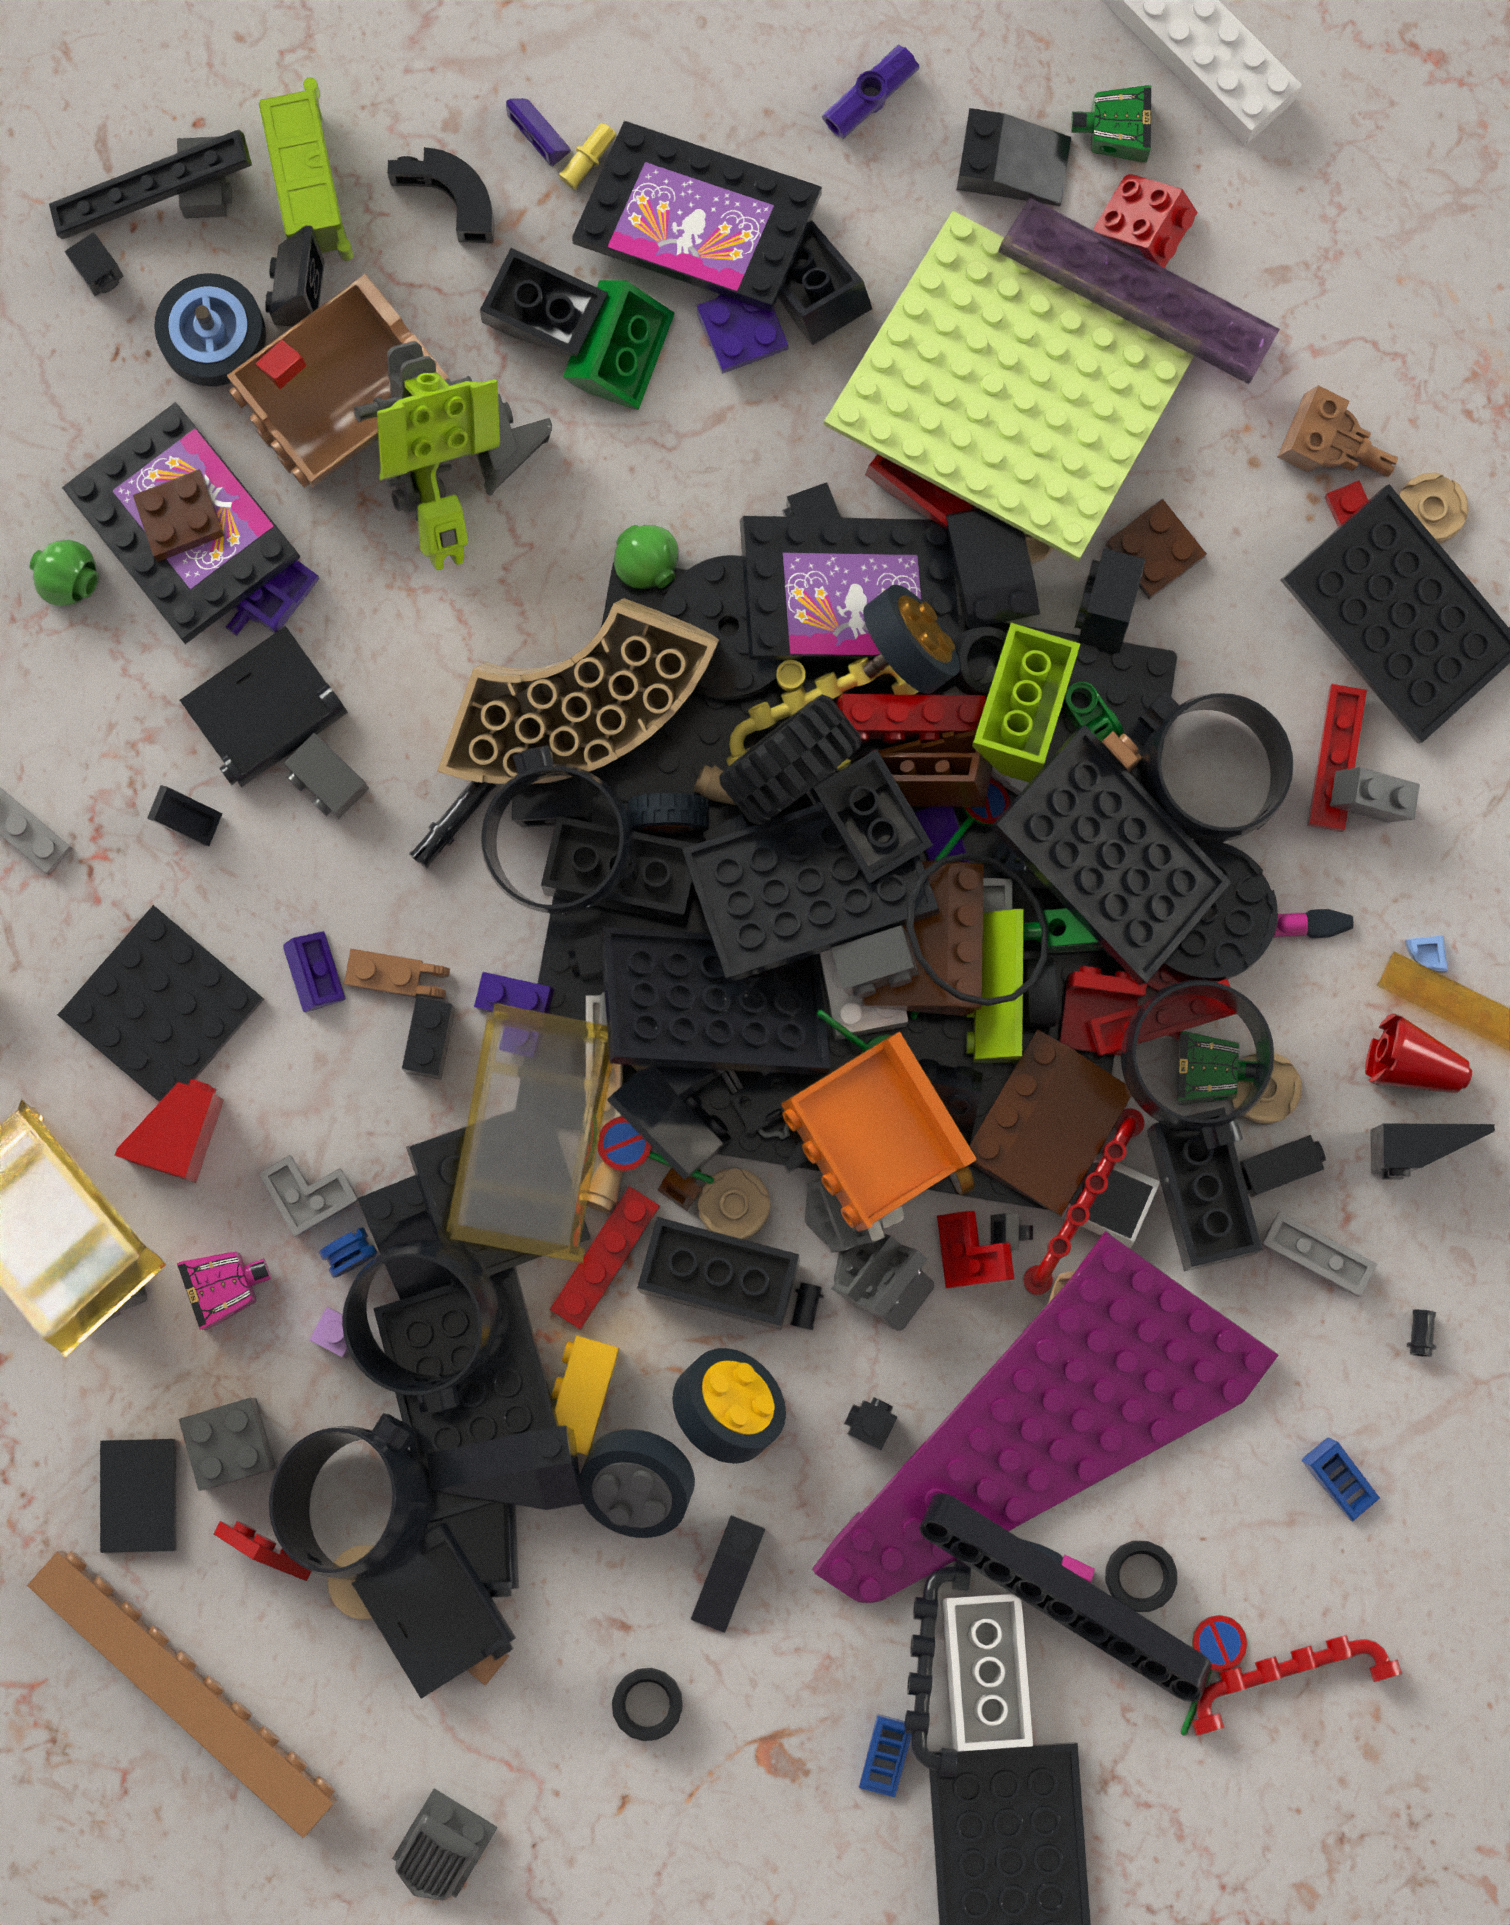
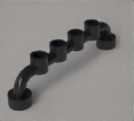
(920, 1683)

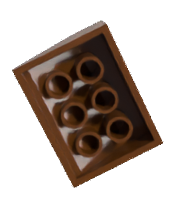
(948, 943)
(1049, 1123)

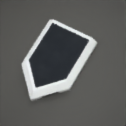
(1122, 1205)

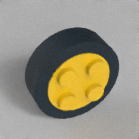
(729, 1405)

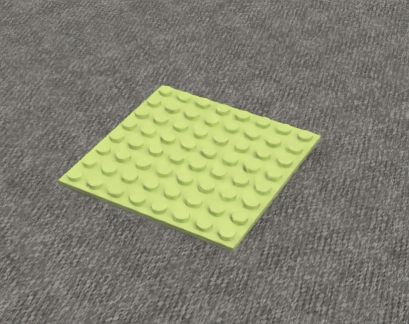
(1009, 389)

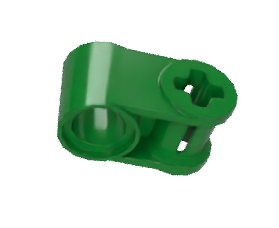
(1095, 715)

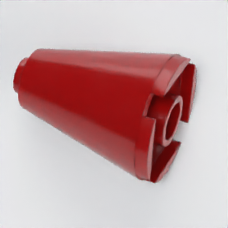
(1414, 1059)

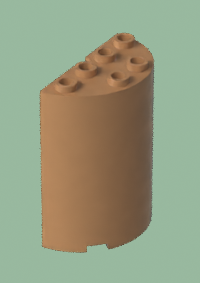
(346, 360)

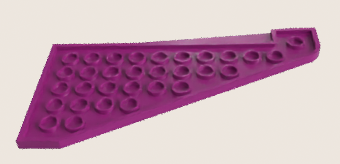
(1082, 1393)

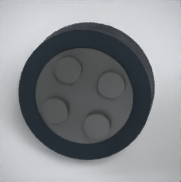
(637, 1483)

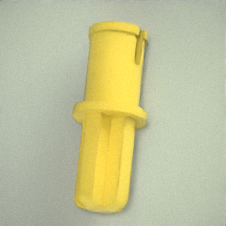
(587, 156)

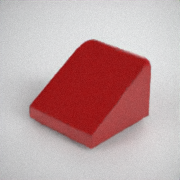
(281, 364)

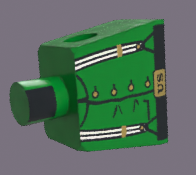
(1118, 123)
(1075, 938)
(1210, 1069)

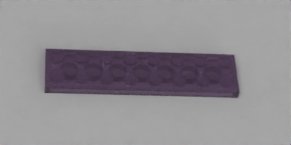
(1139, 290)

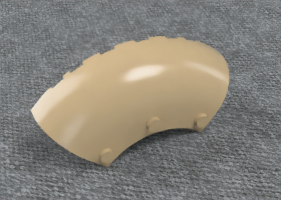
(584, 706)

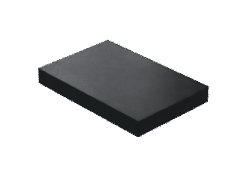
(137, 1495)

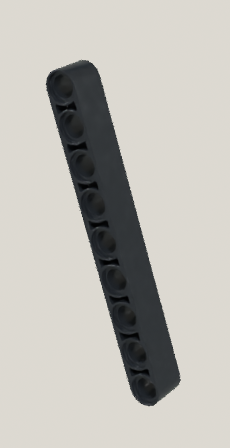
(1065, 1597)

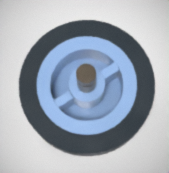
(208, 328)

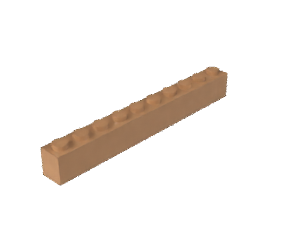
(182, 1692)

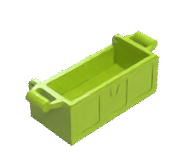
(303, 167)

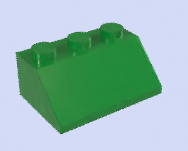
(621, 345)

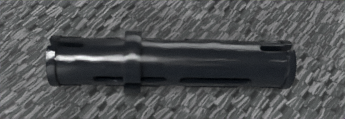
(451, 821)

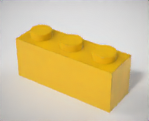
(584, 1388)

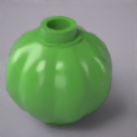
(646, 557)
(64, 572)

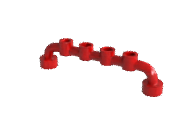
(1039, 1278)
(1301, 1661)

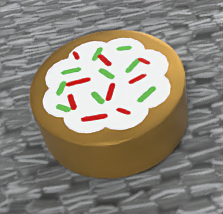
(962, 1180)

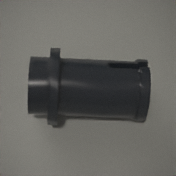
(806, 1305)
(1422, 1333)

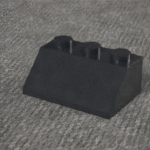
(682, 1135)

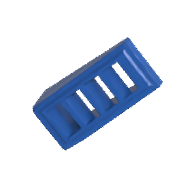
(1322, 1454)
(894, 1725)

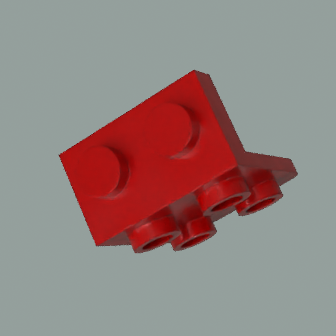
(1147, 217)
(1093, 996)

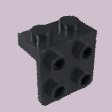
(958, 1090)

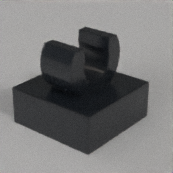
(1006, 1229)

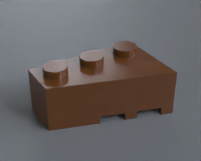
(940, 771)

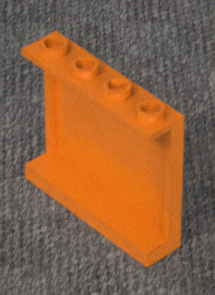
(877, 1132)

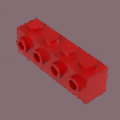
(911, 716)

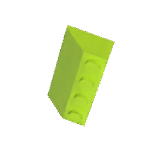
(1025, 701)
(999, 1026)

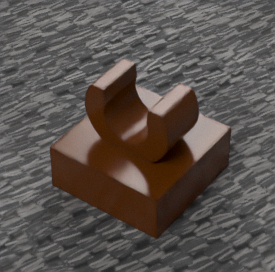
(679, 1190)

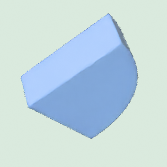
(1428, 952)

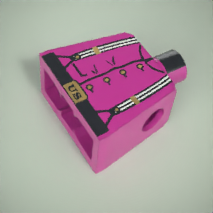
(221, 1286)

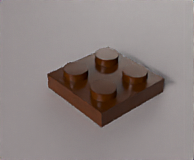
(178, 515)
(1163, 543)

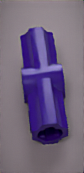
(885, 77)

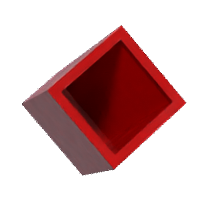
(175, 1131)

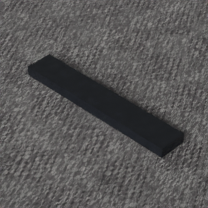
(150, 184)

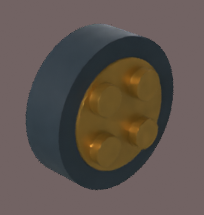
(909, 640)

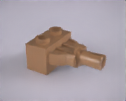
(1331, 437)

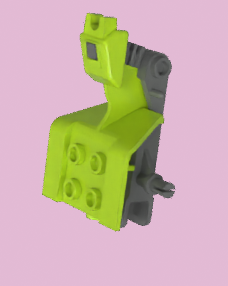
(419, 429)

